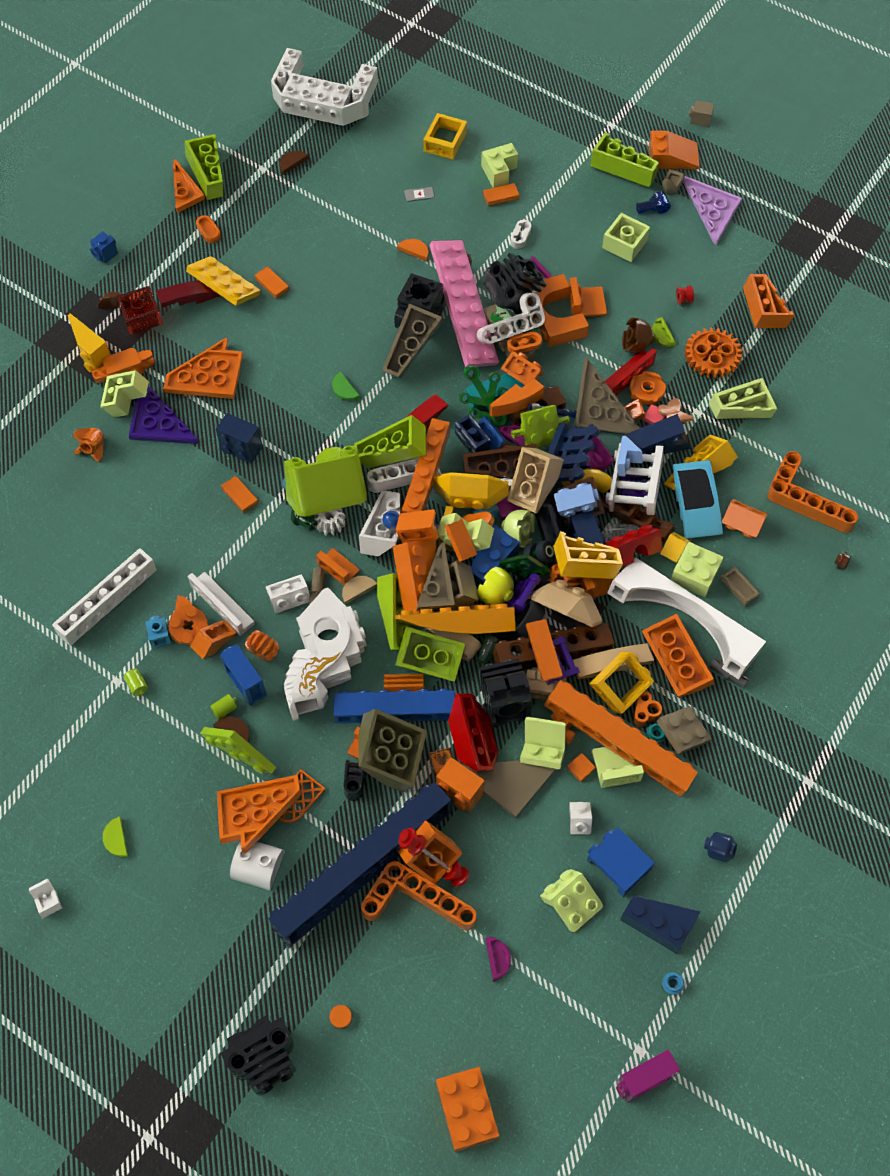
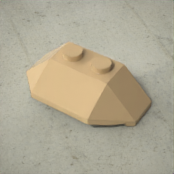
(568, 601)

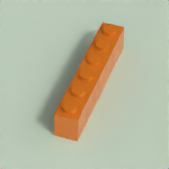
(427, 467)

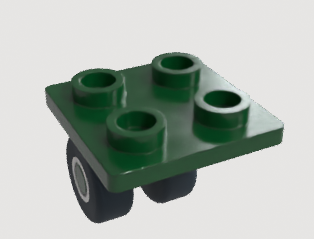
(531, 560)

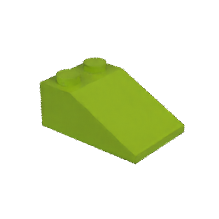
(430, 654)

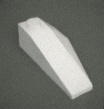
(375, 537)

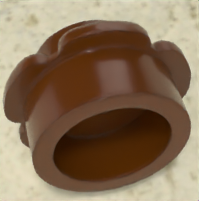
(842, 560)

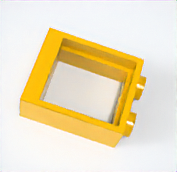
(448, 149)
(605, 692)

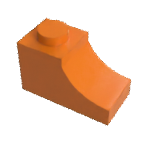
(212, 638)

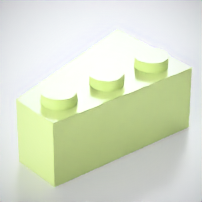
(744, 401)

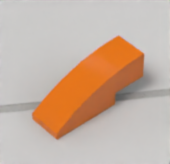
(517, 398)

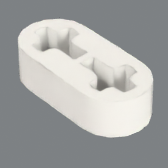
(524, 235)

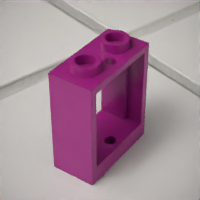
(647, 1076)

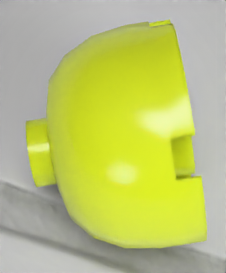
(497, 587)

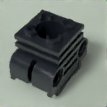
(512, 280)
(420, 293)
(505, 692)
(264, 1059)

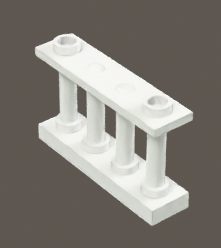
(651, 486)

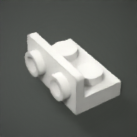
(288, 593)

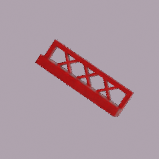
(636, 365)

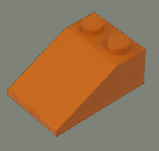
(673, 151)

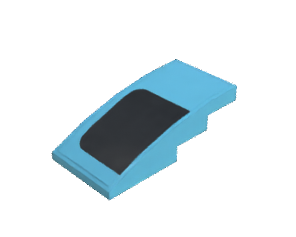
(697, 499)

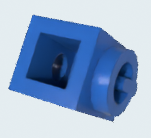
(103, 247)

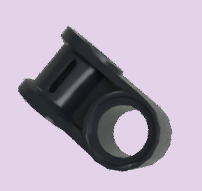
(353, 777)

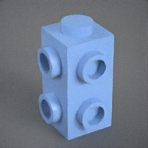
(578, 499)

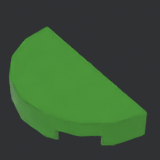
(343, 388)

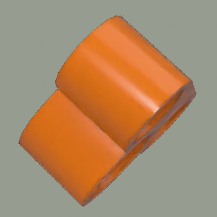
(642, 710)

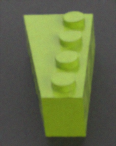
(204, 161)
(623, 161)
(394, 443)

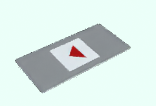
(420, 193)

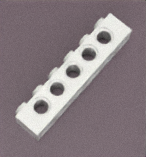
(104, 597)

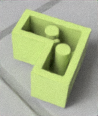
(498, 163)
(120, 390)
(478, 530)

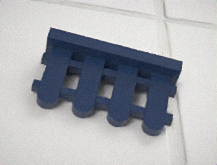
(564, 444)

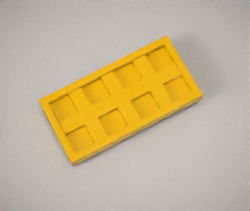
(223, 280)

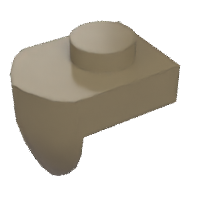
(672, 182)

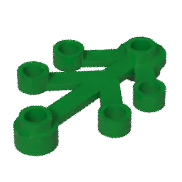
(486, 398)

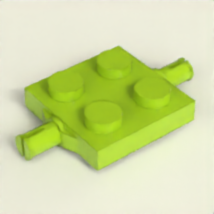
(539, 425)

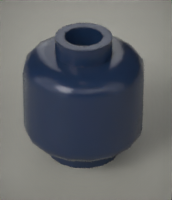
(720, 847)

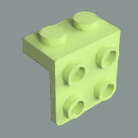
(572, 899)

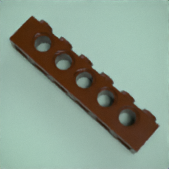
(583, 647)

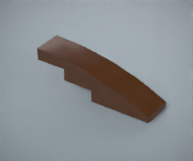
(635, 515)

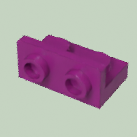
(599, 457)

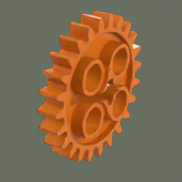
(713, 352)

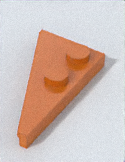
(186, 190)

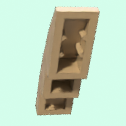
(593, 664)

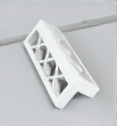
(221, 602)

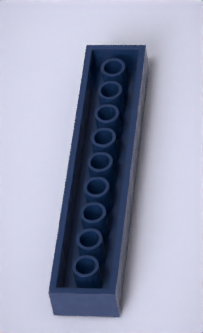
(357, 866)

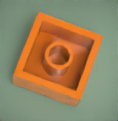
(460, 785)

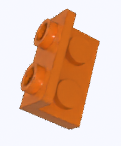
(521, 369)

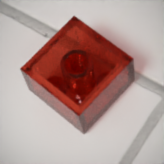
(139, 310)

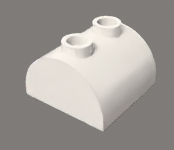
(256, 866)

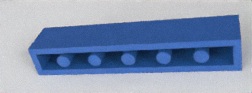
(405, 705)

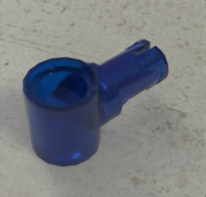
(658, 202)

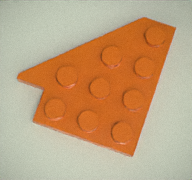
(207, 374)
(252, 809)

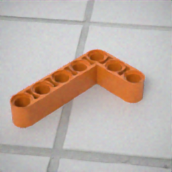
(805, 498)
(418, 894)

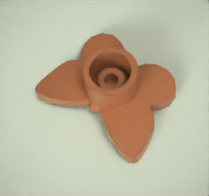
(672, 409)

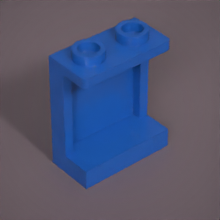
(620, 860)

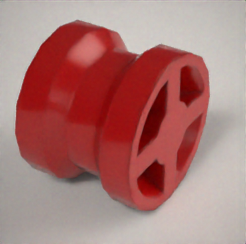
(685, 295)

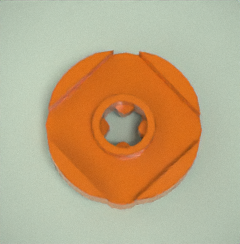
(647, 396)
(177, 620)

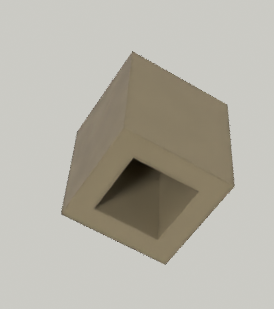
(701, 113)

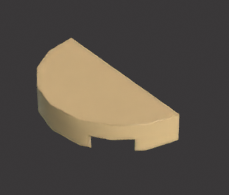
(357, 587)

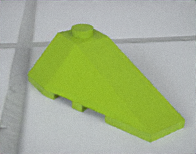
(391, 605)

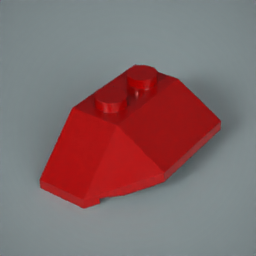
(472, 733)

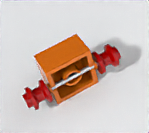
(432, 854)

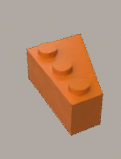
(764, 303)

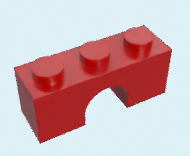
(642, 541)

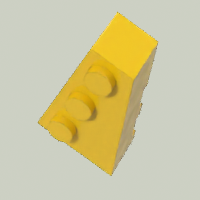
(586, 560)

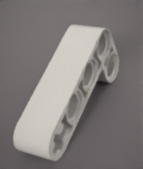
(510, 323)
(401, 470)

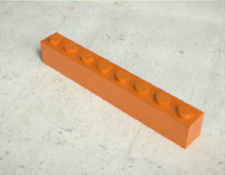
(621, 738)

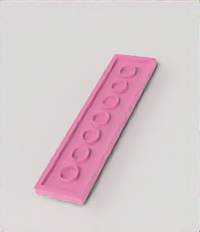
(463, 302)

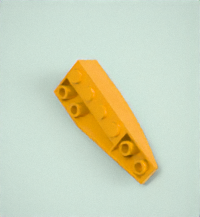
(464, 620)

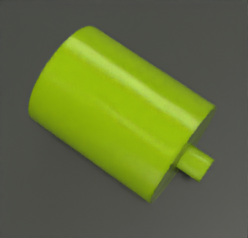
(135, 682)
(223, 706)

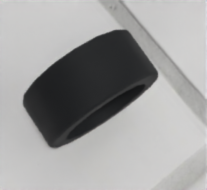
(532, 613)

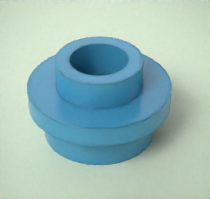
(675, 977)

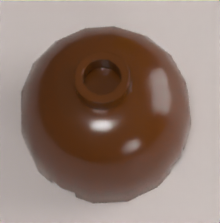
(637, 336)

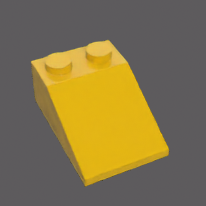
(91, 346)

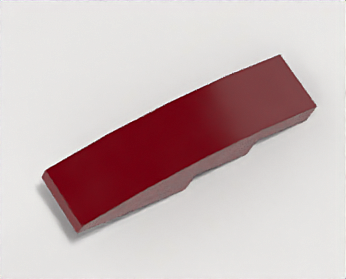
(185, 293)

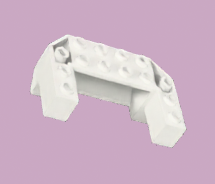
(318, 97)

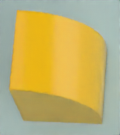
(674, 547)

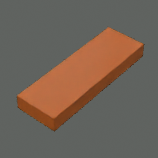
(544, 650)

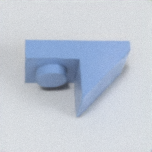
(628, 454)

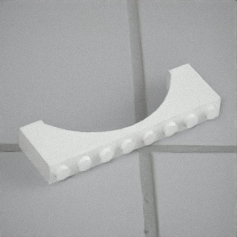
(736, 644)

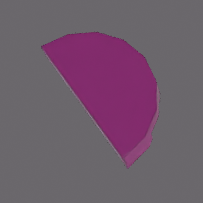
(506, 432)
(498, 957)

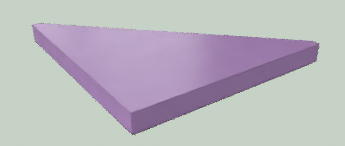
(713, 206)

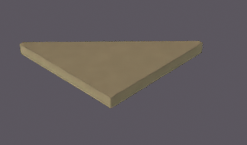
(599, 404)
(513, 784)

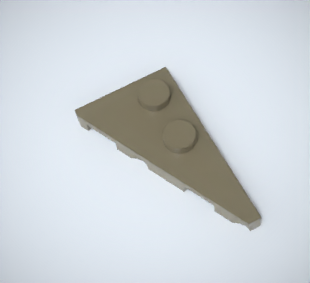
(437, 589)

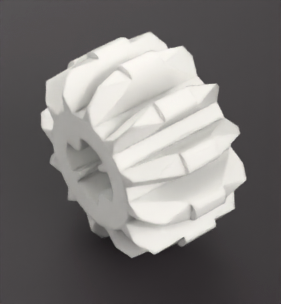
(330, 521)

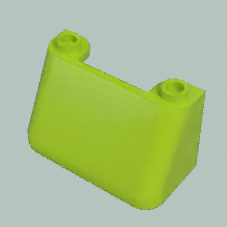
(325, 483)

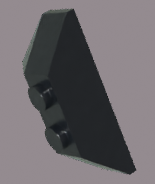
(551, 524)

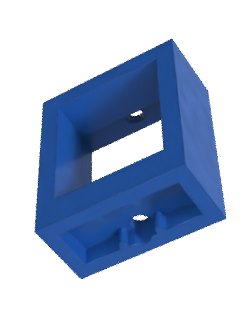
(243, 674)

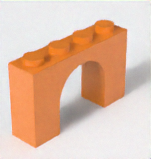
(559, 330)

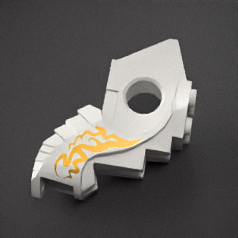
(323, 661)

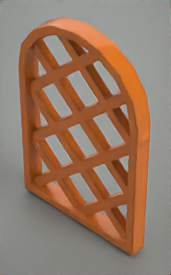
(312, 801)

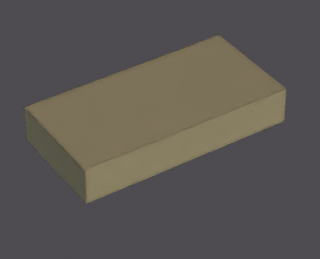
(739, 586)

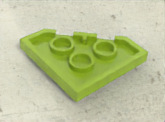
(237, 748)

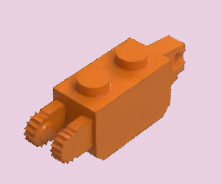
(123, 362)

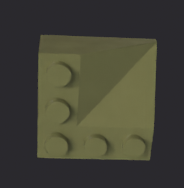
(390, 749)

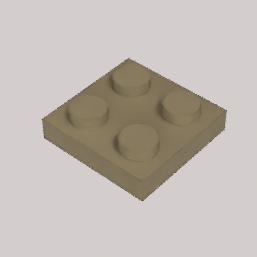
(684, 730)

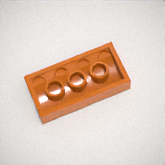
(678, 656)

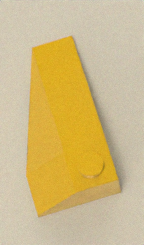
(713, 449)

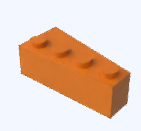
(413, 565)

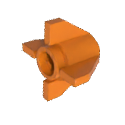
(90, 442)

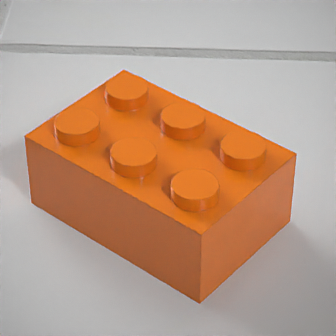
(467, 1109)

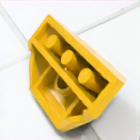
(471, 490)

